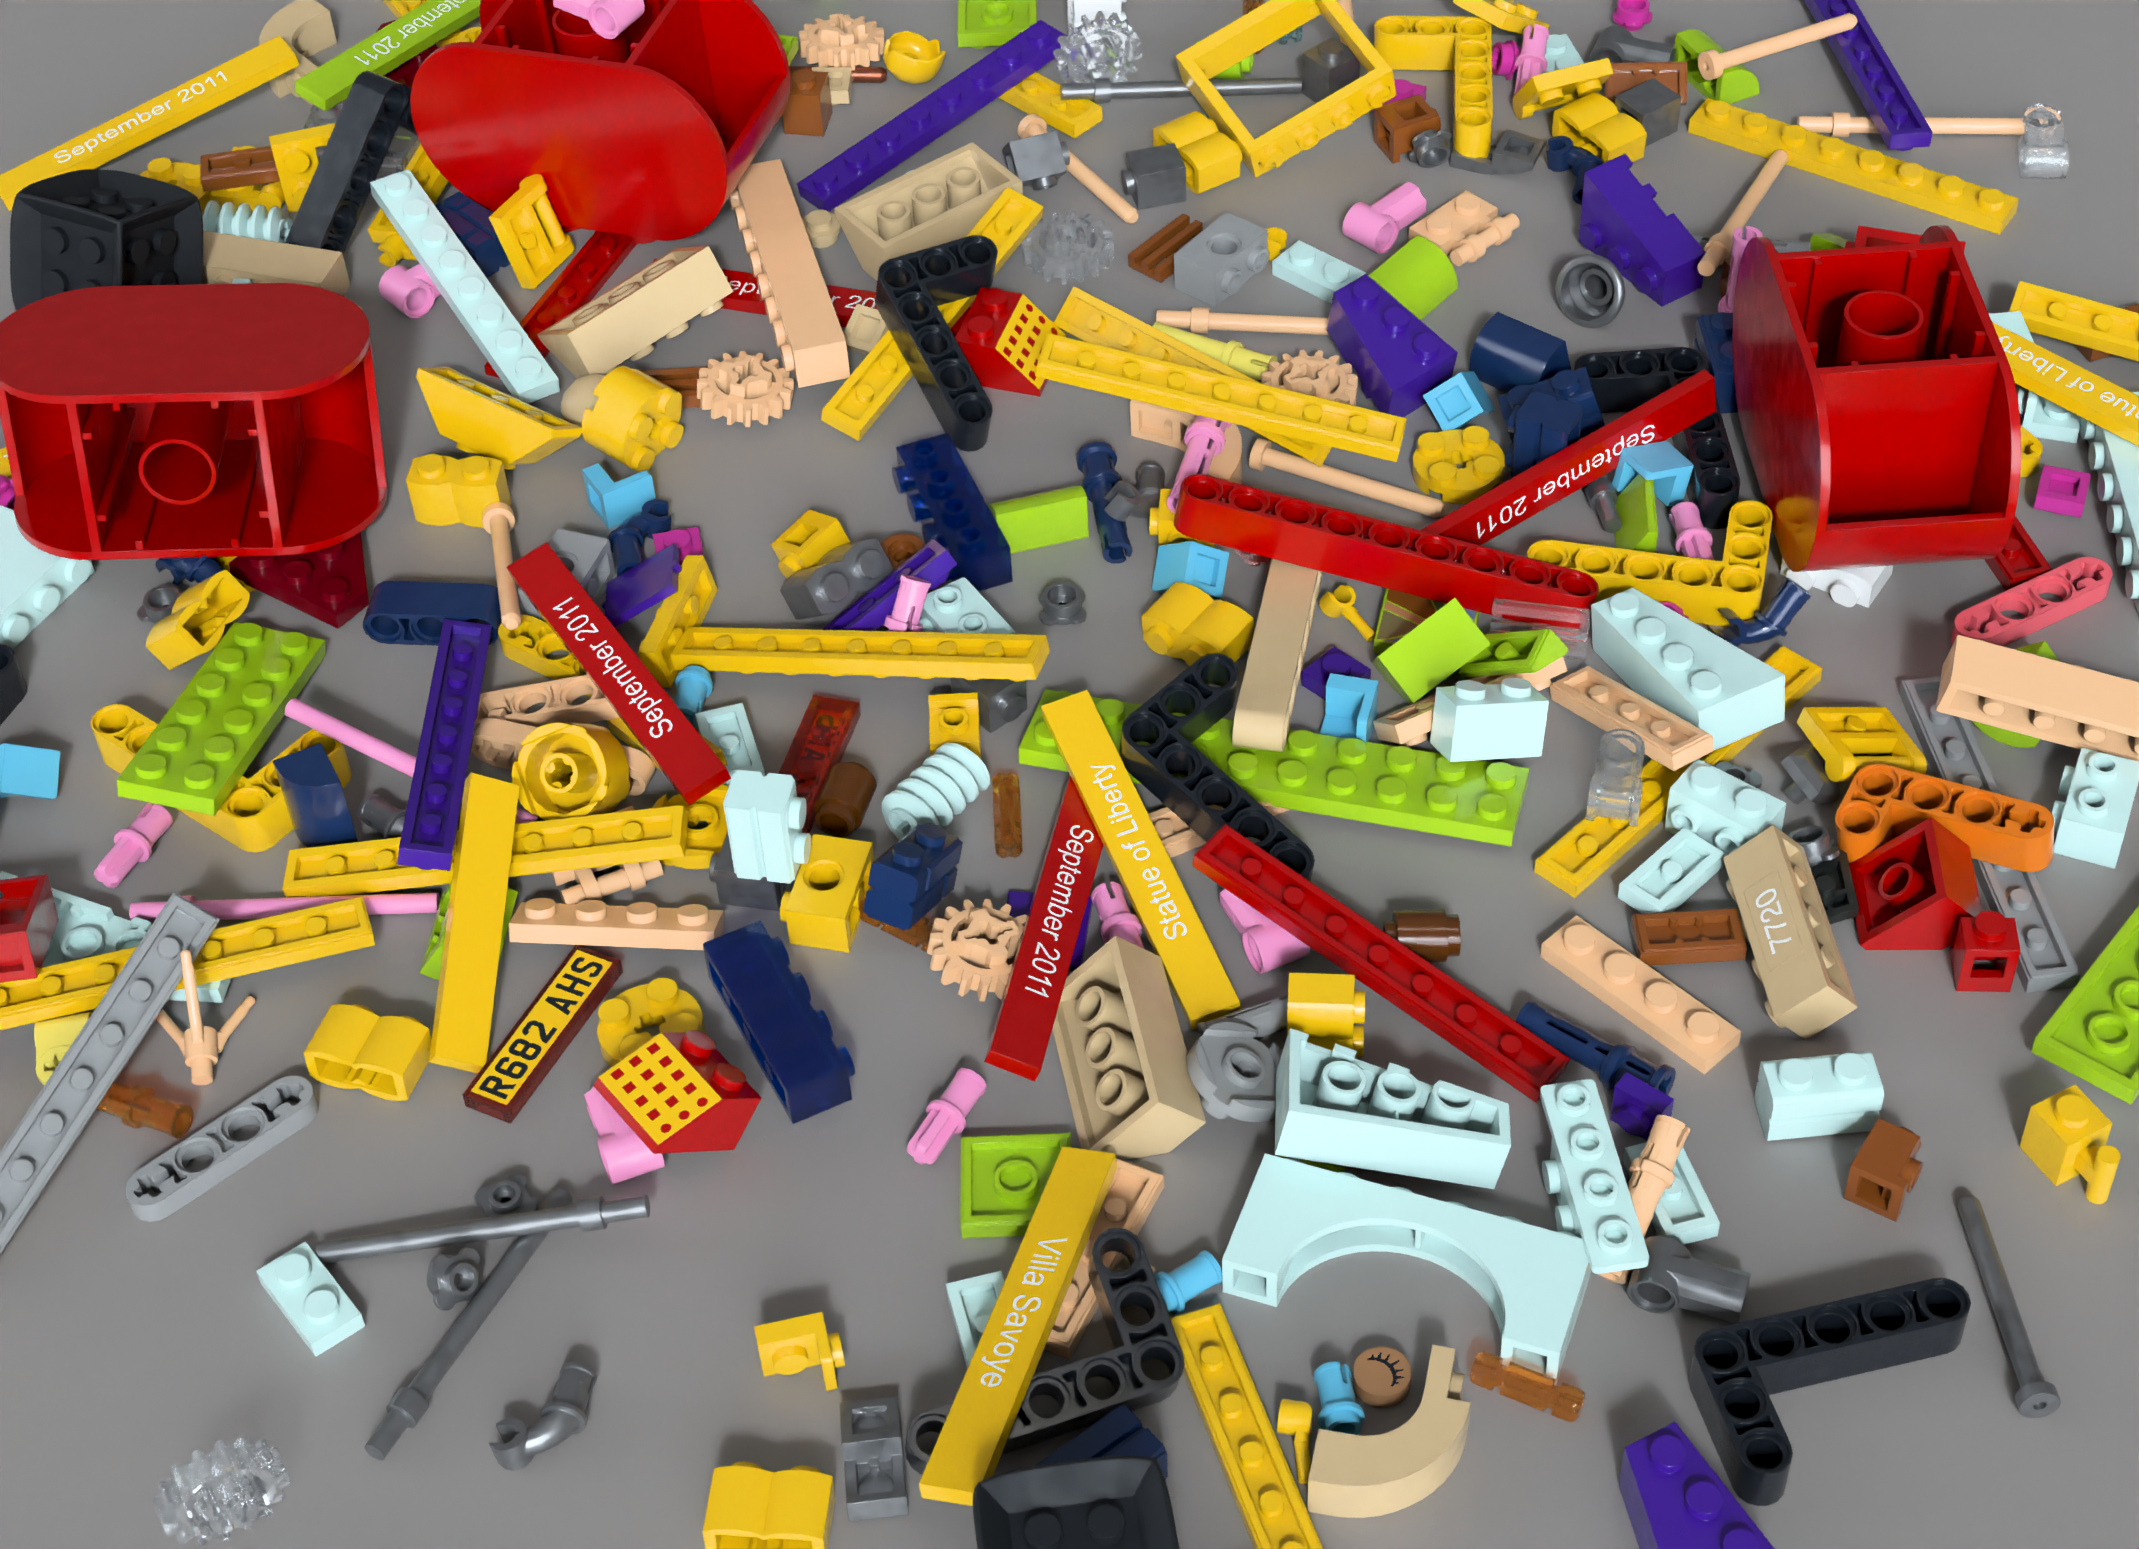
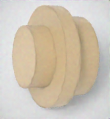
(821, 228)

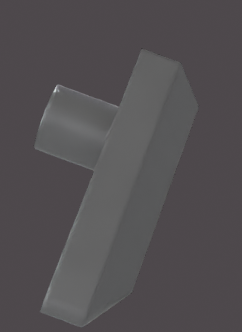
(1809, 777)

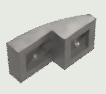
(1510, 155)
(873, 1458)

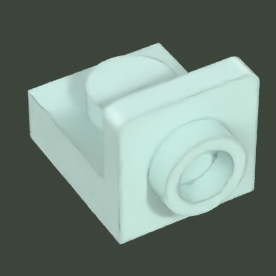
(2046, 418)

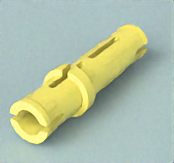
(1231, 353)

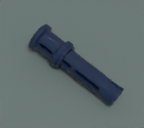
(1098, 464)
(1593, 1052)

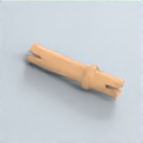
(1653, 1174)

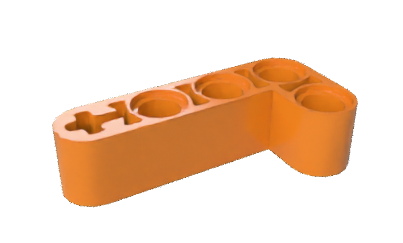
(1892, 800)

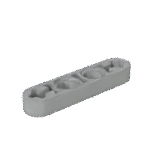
(217, 1142)

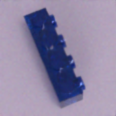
(952, 511)
(779, 1022)

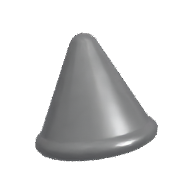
(1590, 290)

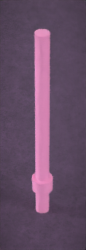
(365, 743)
(265, 907)

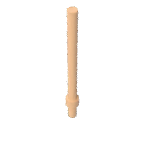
(1841, 125)
(1720, 245)
(1201, 320)

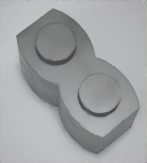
(836, 579)

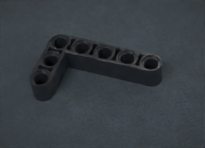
(351, 161)
(908, 301)
(1636, 376)
(1205, 782)
(1808, 1360)
(1119, 1365)

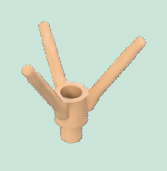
(199, 1042)

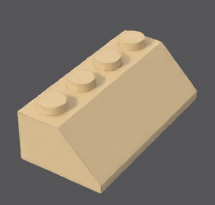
(924, 206)
(639, 312)
(1125, 1055)

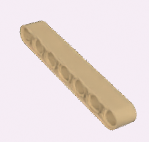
(1276, 657)

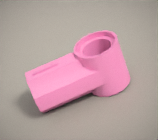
(605, 16)
(1379, 224)
(409, 290)
(1262, 939)
(619, 1146)

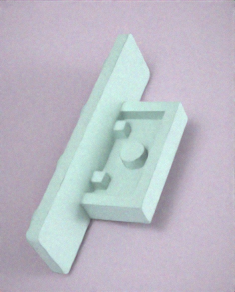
(1590, 1179)

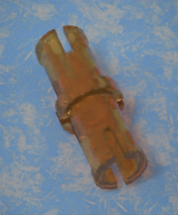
(164, 1114)

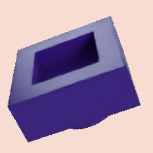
(1335, 662)
(1637, 1105)

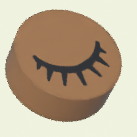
(1381, 1376)

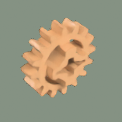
(841, 41)
(1314, 377)
(744, 388)
(983, 947)

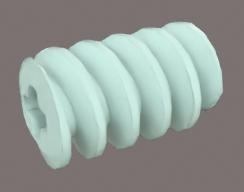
(245, 222)
(936, 790)

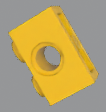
(827, 894)

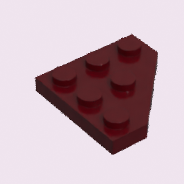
(320, 583)

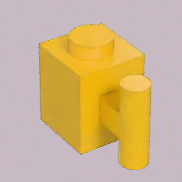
(2069, 1138)

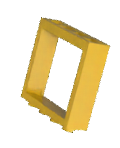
(1310, 126)

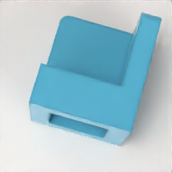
(1459, 401)
(1659, 463)
(616, 500)
(1191, 564)
(1350, 707)
(28, 771)

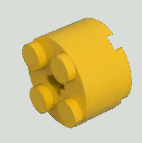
(633, 418)
(559, 748)

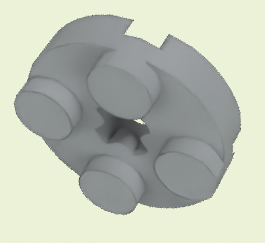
(1222, 1087)

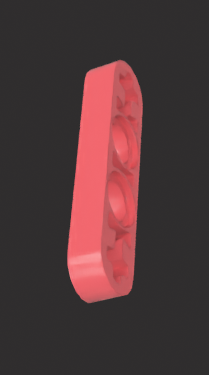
(2038, 613)

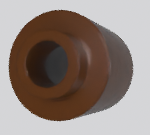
(844, 799)
(1426, 932)

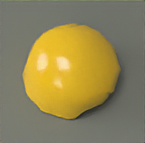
(912, 57)

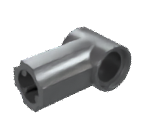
(1622, 47)
(1686, 1282)

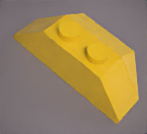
(490, 420)

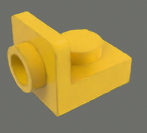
(799, 1343)

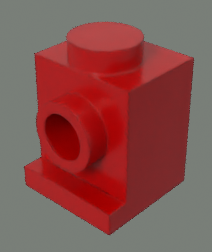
(1985, 938)

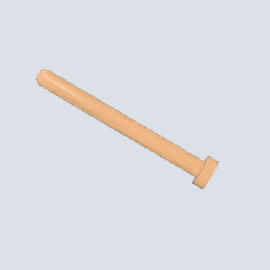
(1713, 63)
(1035, 125)
(1263, 455)
(499, 521)

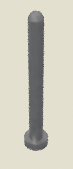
(2036, 1396)

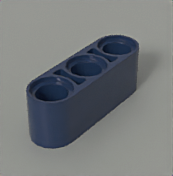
(416, 610)

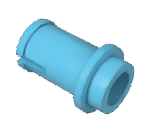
(692, 687)
(1188, 1281)
(1337, 1399)

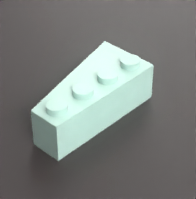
(1686, 667)
(1385, 1118)

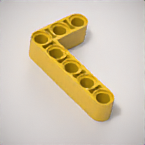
(1453, 45)
(1689, 582)
(254, 811)

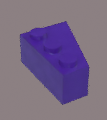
(1636, 235)
(1388, 347)
(1680, 1499)

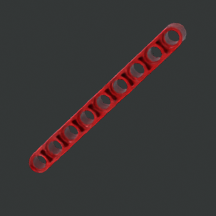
(1373, 550)

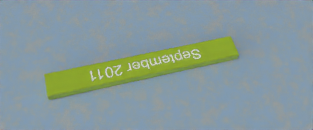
(386, 49)

